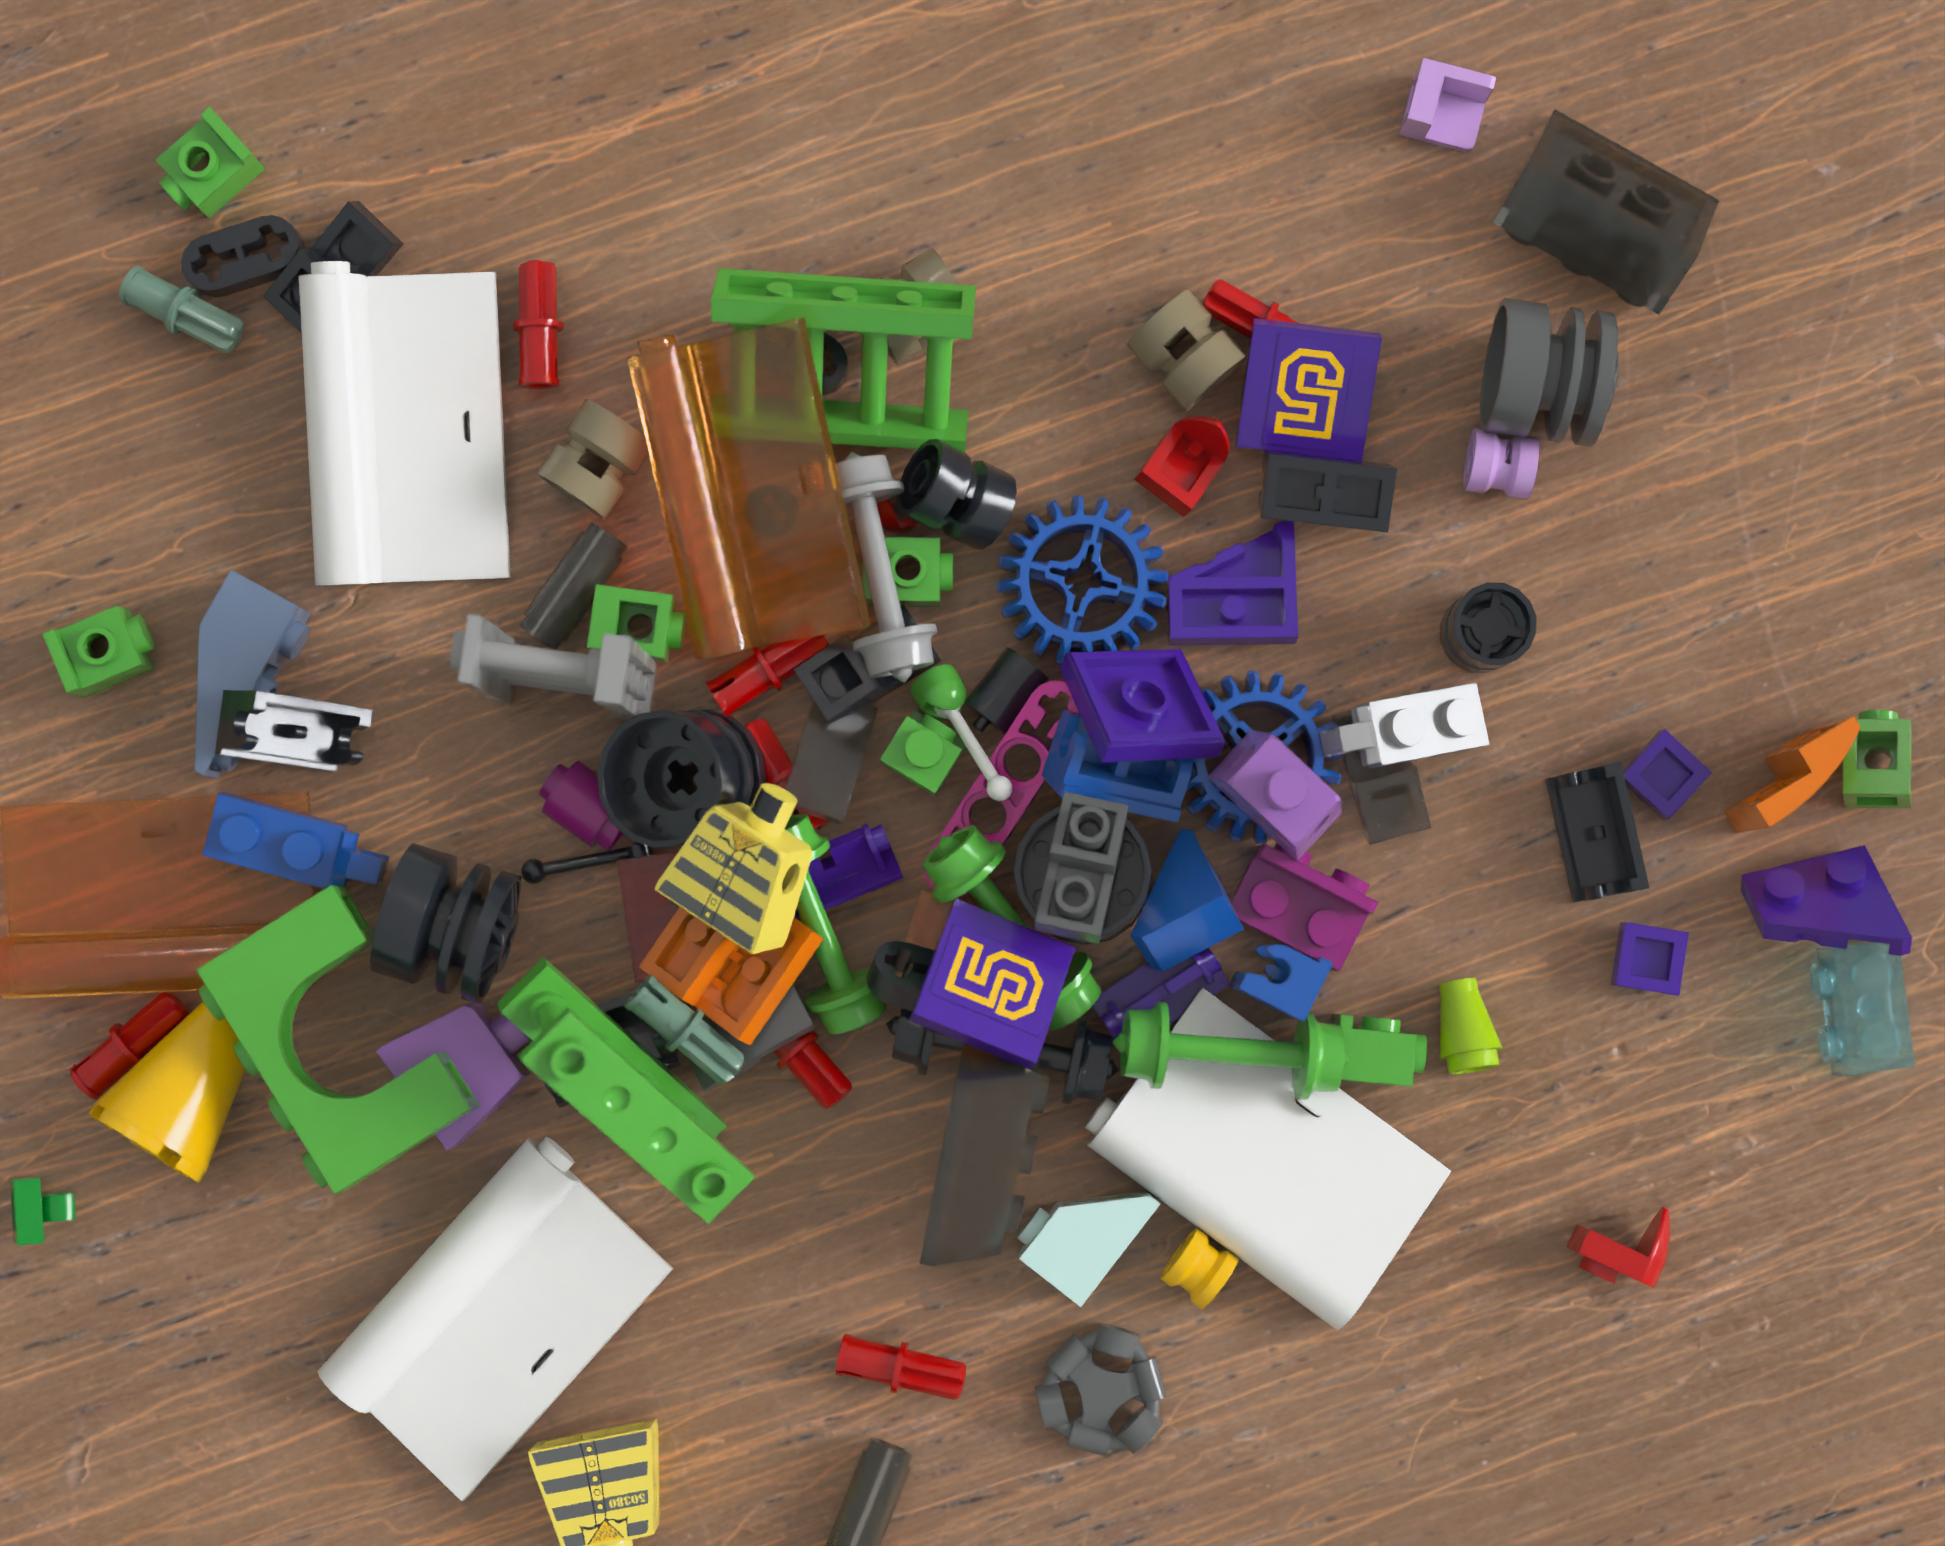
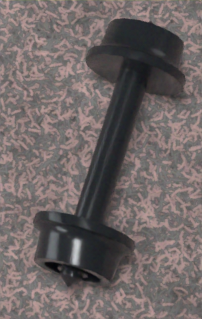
(1085, 1063)

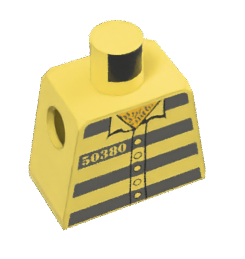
(742, 870)
(601, 1484)

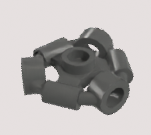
(1103, 1391)

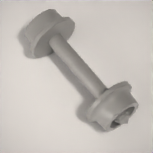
(896, 648)

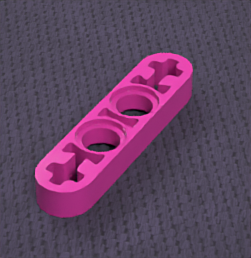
(1023, 790)

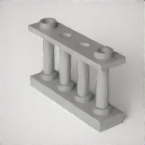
(493, 662)

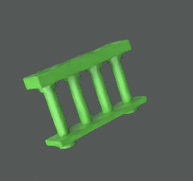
(875, 311)
(624, 1090)

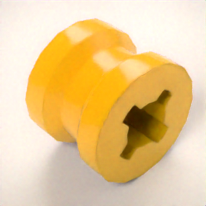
(1199, 1268)

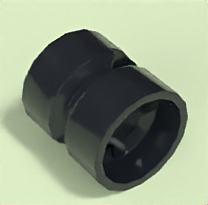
(961, 496)
(1488, 628)

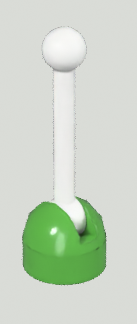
(942, 695)

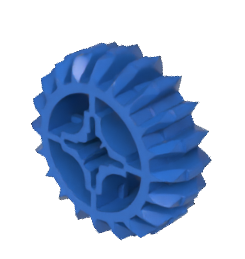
(1054, 572)
(1298, 723)

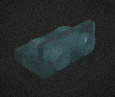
(1862, 1009)

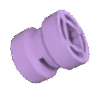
(1501, 464)

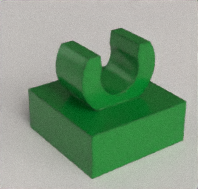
(32, 1209)

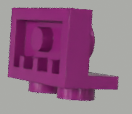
(1302, 905)

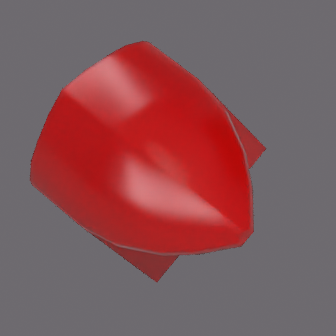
(1185, 462)
(1608, 1258)

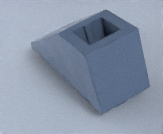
(241, 648)

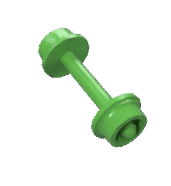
(963, 866)
(845, 1000)
(1314, 1056)

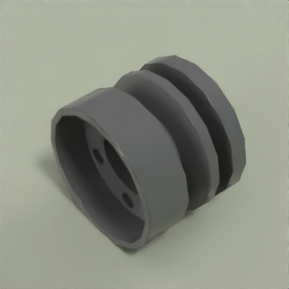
(1560, 373)

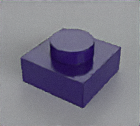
(1665, 774)
(1649, 958)

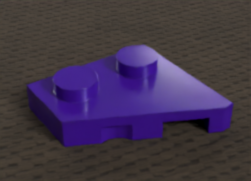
(1239, 595)
(1826, 902)

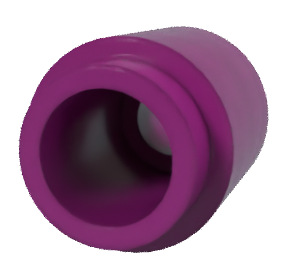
(576, 805)

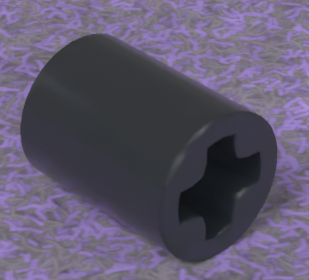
(1004, 691)

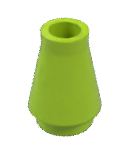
(1466, 1029)

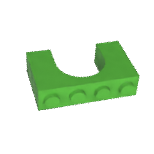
(258, 994)

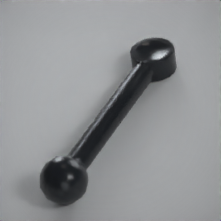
(534, 870)

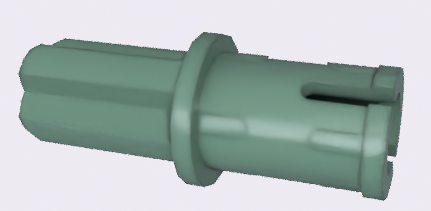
(181, 310)
(685, 1030)

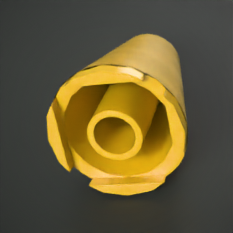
(178, 1094)

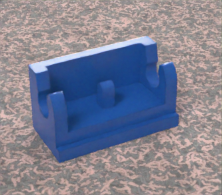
(1148, 787)
(1294, 981)

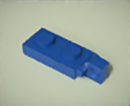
(289, 844)

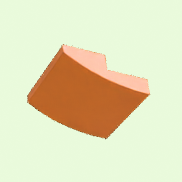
(1800, 771)
(723, 978)

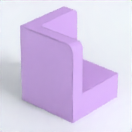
(1446, 105)

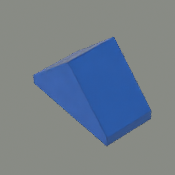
(1185, 908)

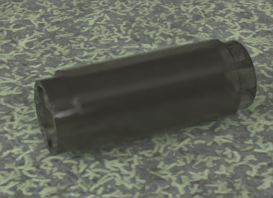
(572, 586)
(871, 1495)

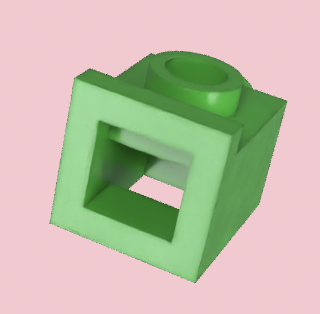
(227, 173)
(934, 575)
(616, 609)
(125, 659)
(924, 752)
(1879, 788)
(1381, 1051)

